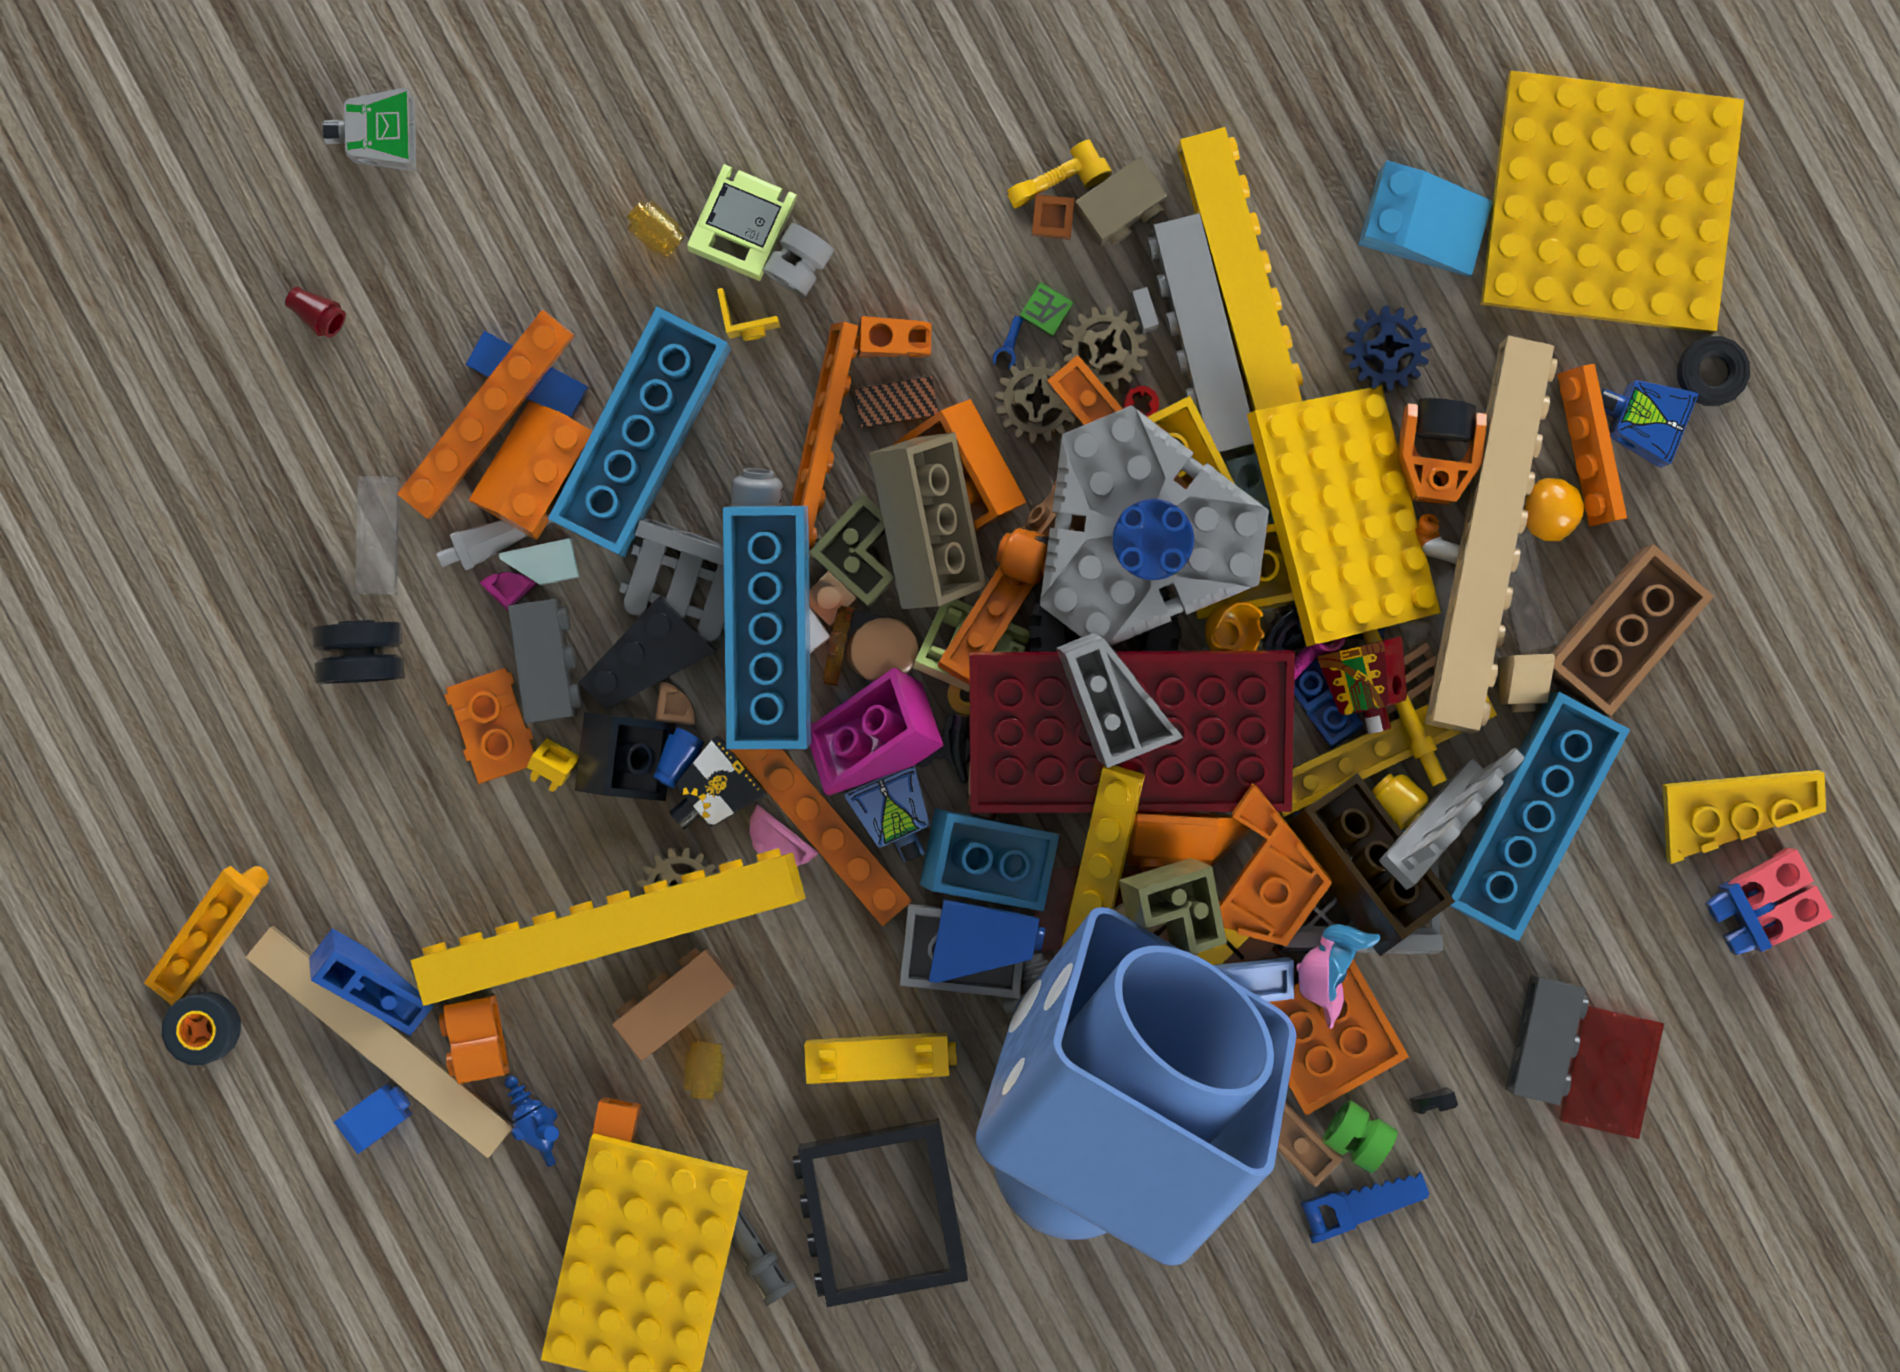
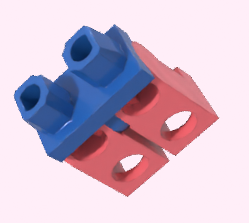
(1769, 903)

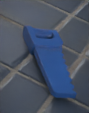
(1362, 1205)

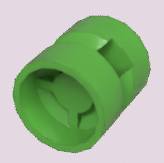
(1363, 1138)

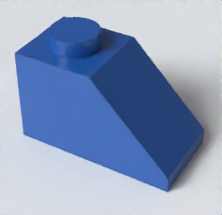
(374, 1117)

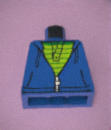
(1649, 419)

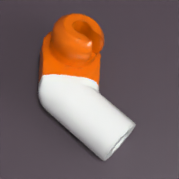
(1431, 540)

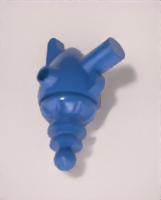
(532, 1121)

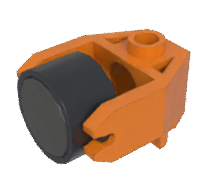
(1440, 421)

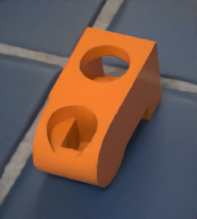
(894, 337)

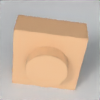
(828, 596)

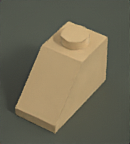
(1525, 680)

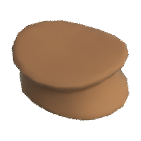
(880, 647)

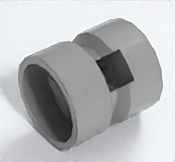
(806, 248)

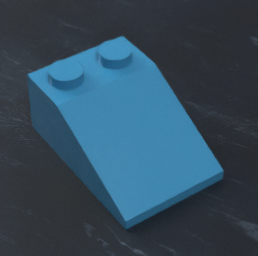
(1425, 219)
(989, 860)

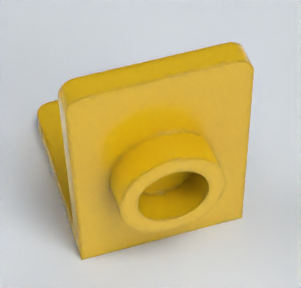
(749, 330)

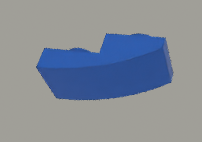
(1319, 706)

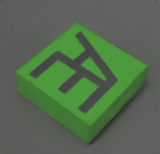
(1046, 309)

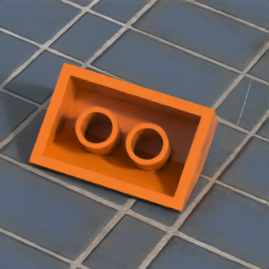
(531, 468)
(987, 477)

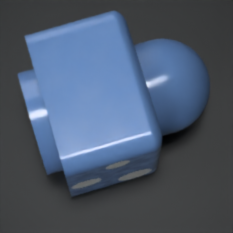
(1135, 1093)

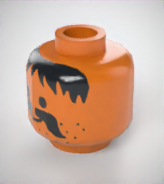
(1023, 555)

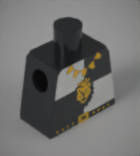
(715, 787)

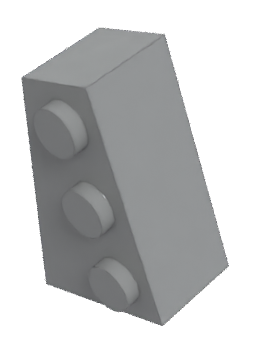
(1112, 703)

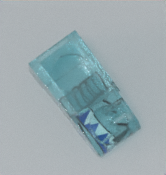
(1248, 477)

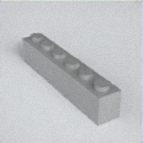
(1201, 330)

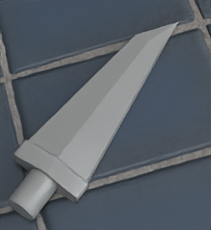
(479, 543)

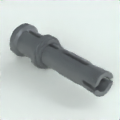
(760, 1261)

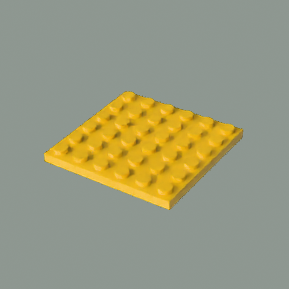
(1612, 202)

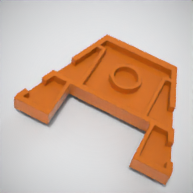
(1278, 881)

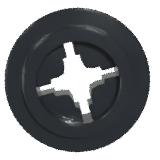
(1284, 631)

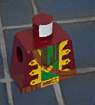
(1367, 680)

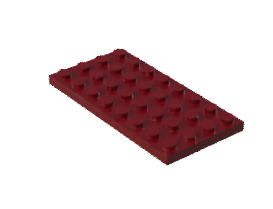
(1227, 706)

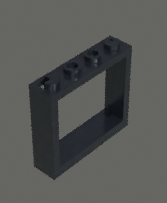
(812, 1208)

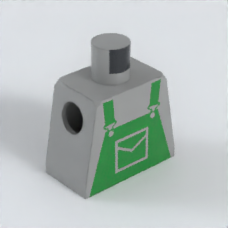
(377, 130)

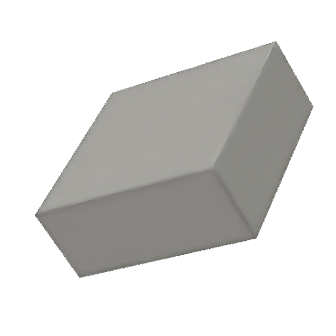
(1144, 310)

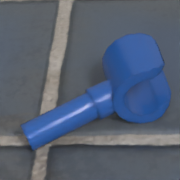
(1010, 341)

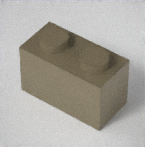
(1121, 202)

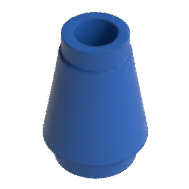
(677, 756)

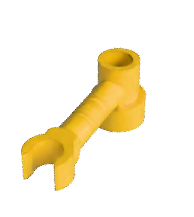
(1085, 163)

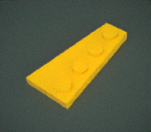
(1728, 809)

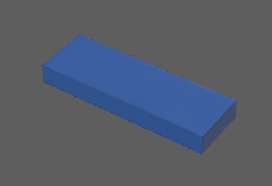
(553, 390)

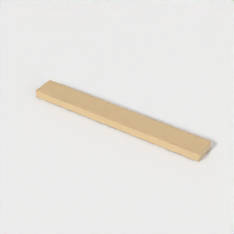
(383, 1046)

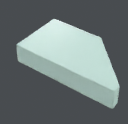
(545, 562)

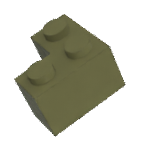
(846, 548)
(1183, 898)

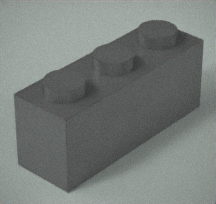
(544, 660)
(1547, 1040)

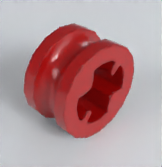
(1142, 390)

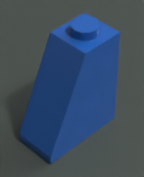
(981, 940)

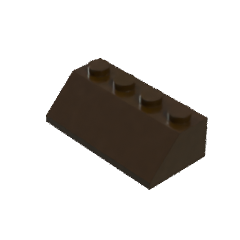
(1348, 837)

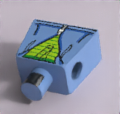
(893, 811)

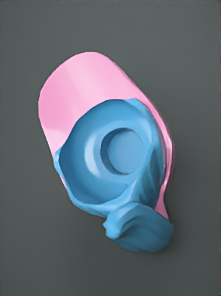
(1327, 965)

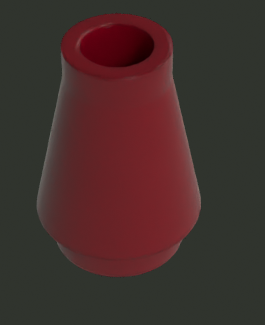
(318, 313)

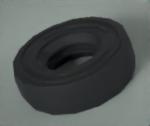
(1735, 360)

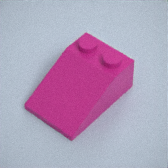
(874, 733)

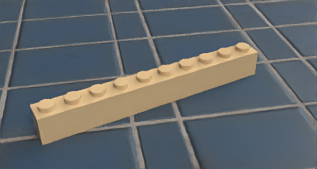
(1490, 536)

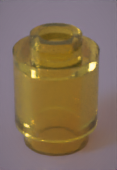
(655, 228)
(704, 1070)

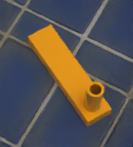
(205, 932)

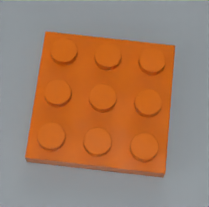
(1342, 1057)

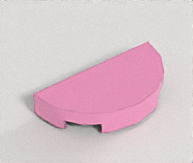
(769, 834)

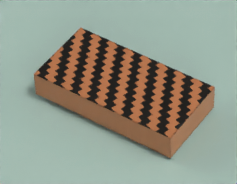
(896, 402)

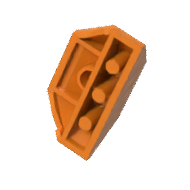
(1177, 836)

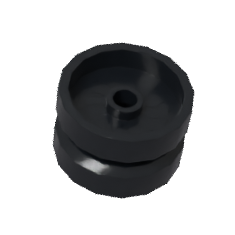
(358, 652)

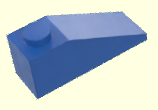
(366, 982)

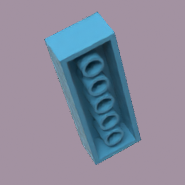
(640, 432)
(767, 627)
(1535, 815)

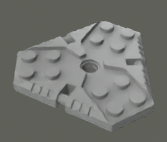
(1101, 475)

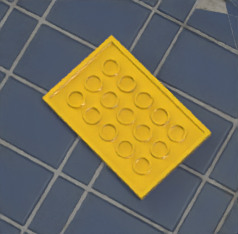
(1343, 514)
(643, 1260)

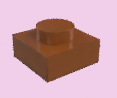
(1053, 217)

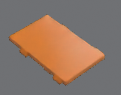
(491, 725)

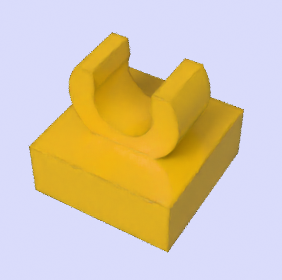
(553, 763)

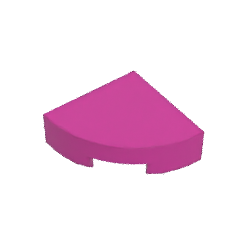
(508, 587)

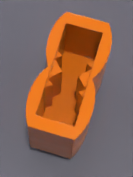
(475, 1039)

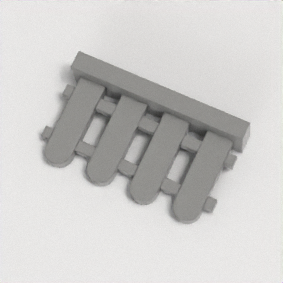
(687, 572)
(1446, 817)

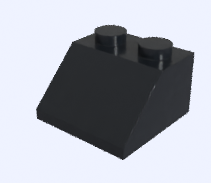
(621, 756)

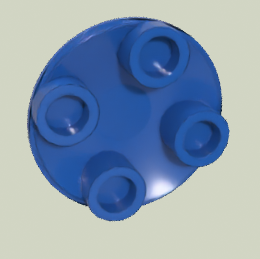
(1153, 539)

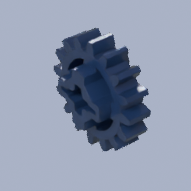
(1387, 332)

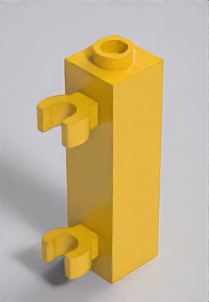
(879, 1057)

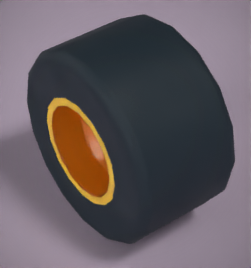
(187, 1031)

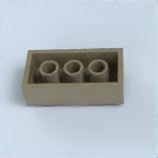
(928, 520)

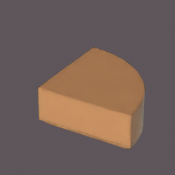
(674, 705)

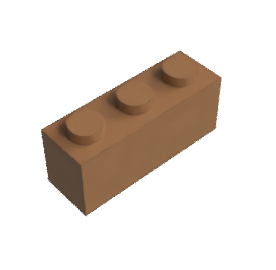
(673, 1002)

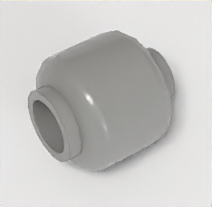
(756, 488)

